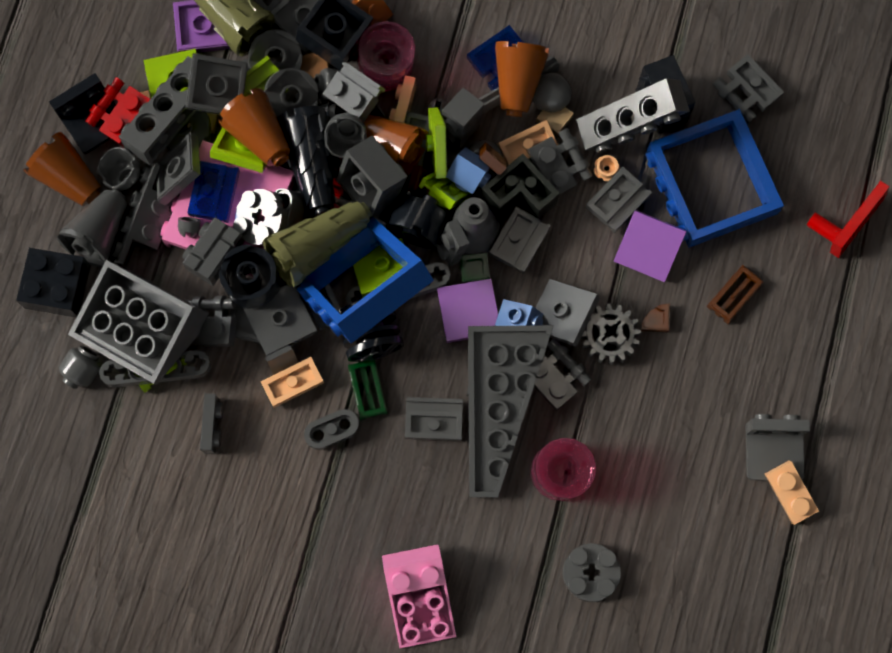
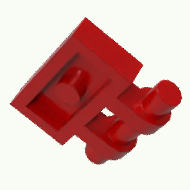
(123, 113)

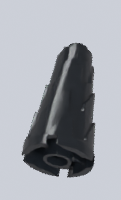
(310, 157)

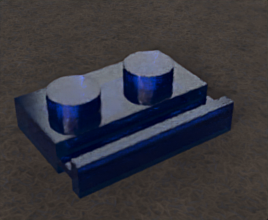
(213, 192)

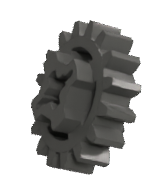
(617, 341)

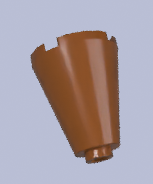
(519, 74)
(256, 127)
(399, 139)
(63, 170)

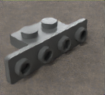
(144, 219)

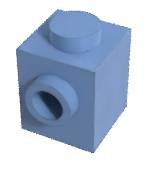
(469, 171)
(518, 314)

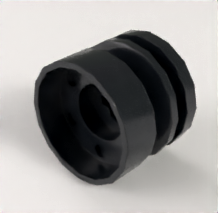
(376, 342)

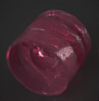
(390, 42)
(576, 460)

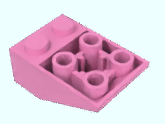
(418, 596)

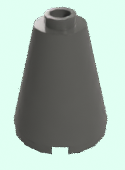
(478, 224)
(95, 228)

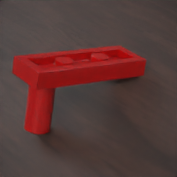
(843, 237)

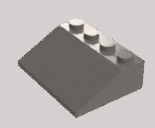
(136, 322)

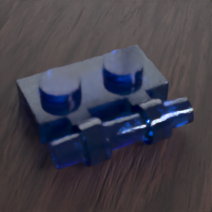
(484, 56)

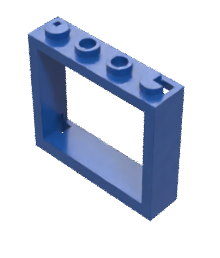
(753, 163)
(380, 301)

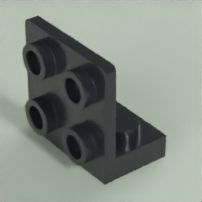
(74, 109)

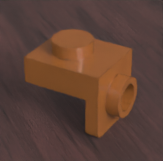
(375, 8)

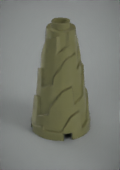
(237, 21)
(312, 241)

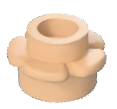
(604, 161)

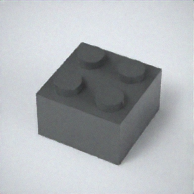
(371, 176)

